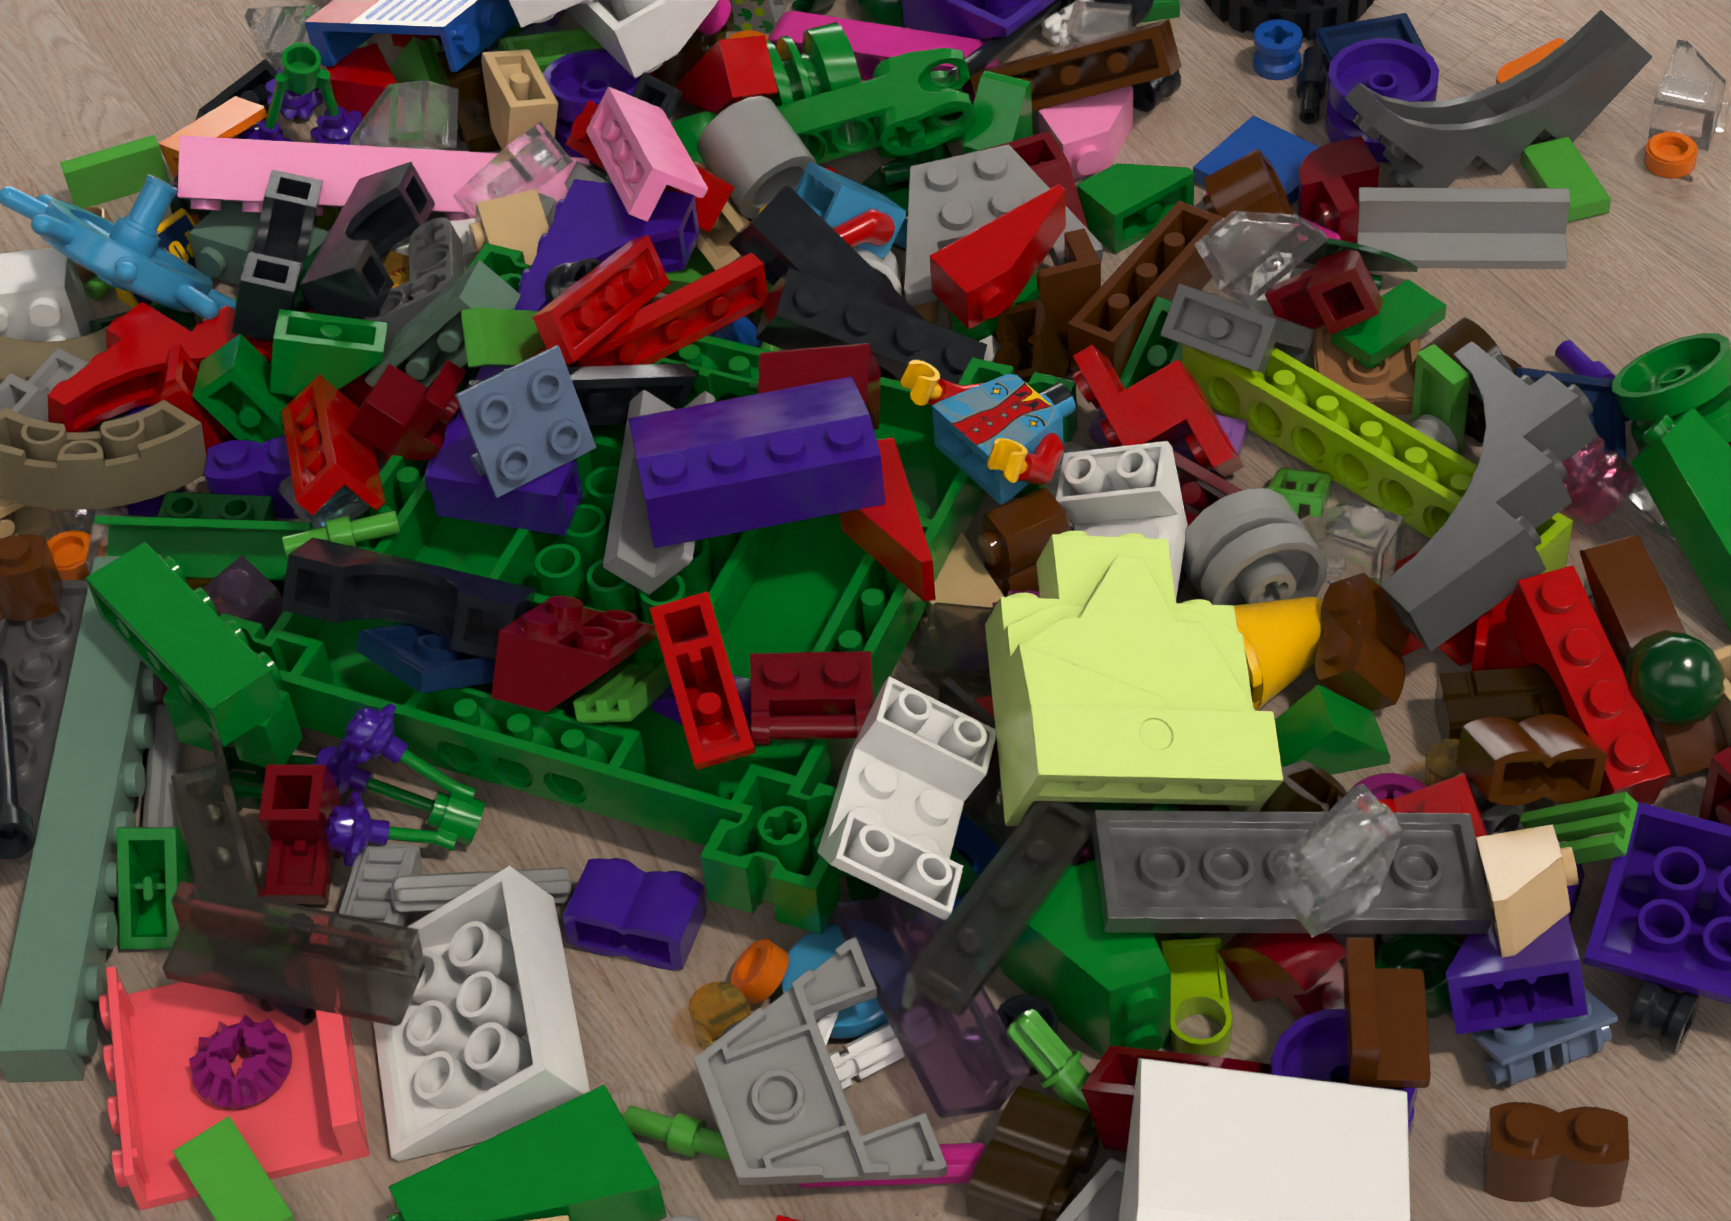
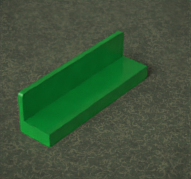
(205, 545)

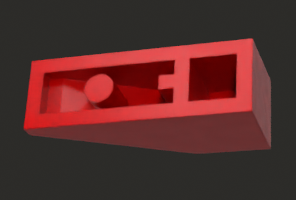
(730, 74)
(994, 263)
(894, 530)
(702, 681)

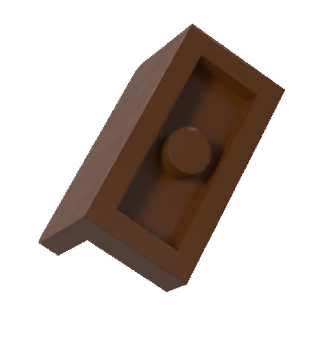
(1070, 285)
(1384, 1021)

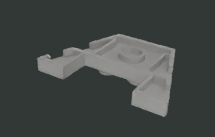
(959, 197)
(784, 1102)

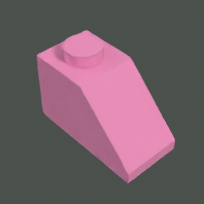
(1090, 129)

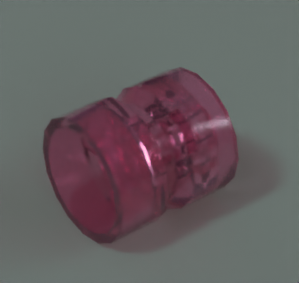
(1597, 481)

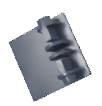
(525, 422)
(1530, 1046)

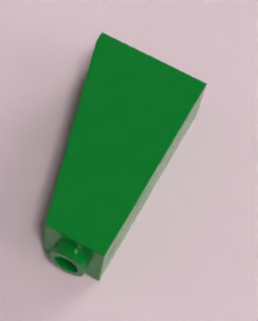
(1690, 483)
(557, 1164)

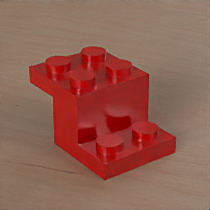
(1156, 410)

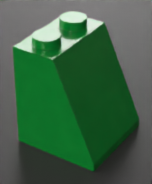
(1099, 982)

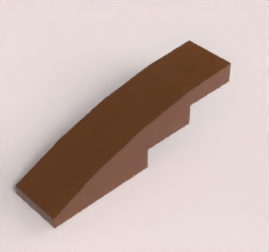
(1634, 606)

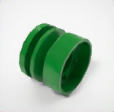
(823, 66)

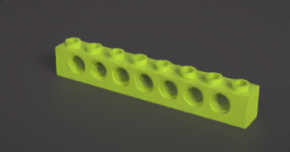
(1352, 442)

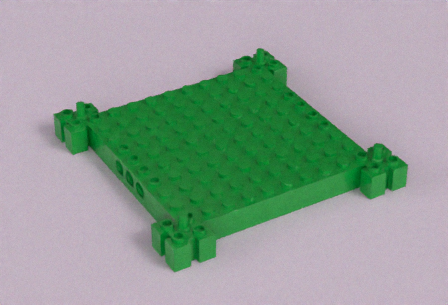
(770, 592)

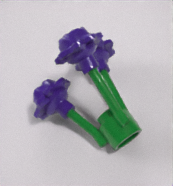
(296, 93)
(351, 826)

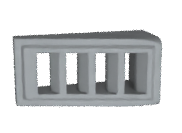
(372, 878)

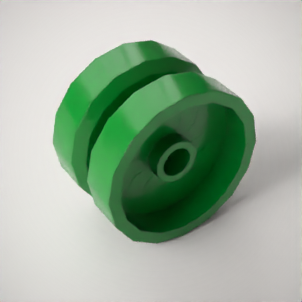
(1676, 378)

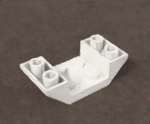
(1126, 493)
(906, 796)

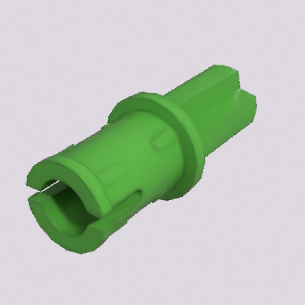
(1050, 1057)

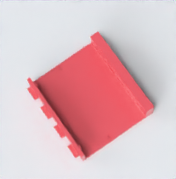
(299, 1128)

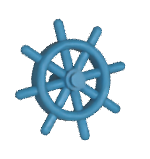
(123, 251)

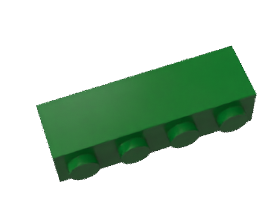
(187, 642)

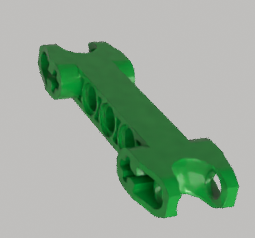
(884, 111)

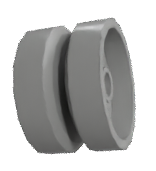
(1252, 551)

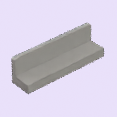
(1467, 226)
(629, 539)

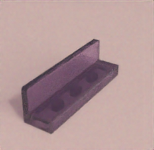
(960, 1062)

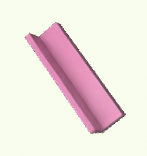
(641, 152)

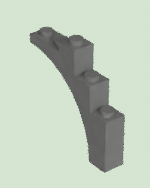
(1552, 98)
(1513, 491)

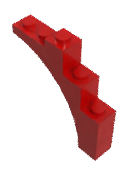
(134, 360)

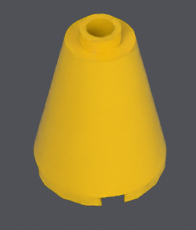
(1278, 642)

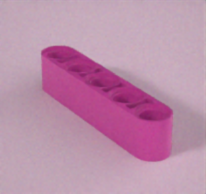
(876, 42)

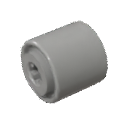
(753, 152)

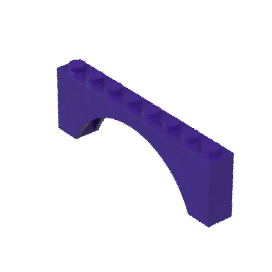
(585, 225)

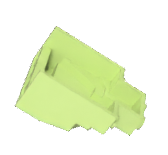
(1121, 688)

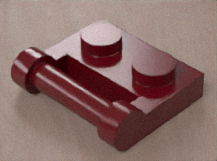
(805, 686)

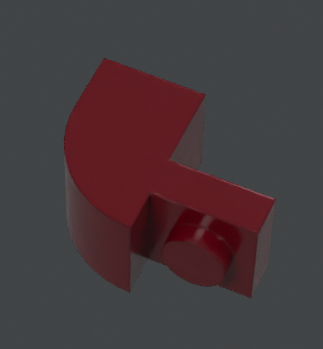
(1332, 182)
(1330, 294)
(406, 415)
(295, 817)
(1289, 967)

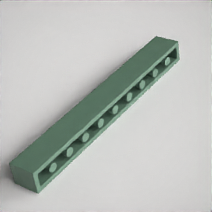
(73, 868)

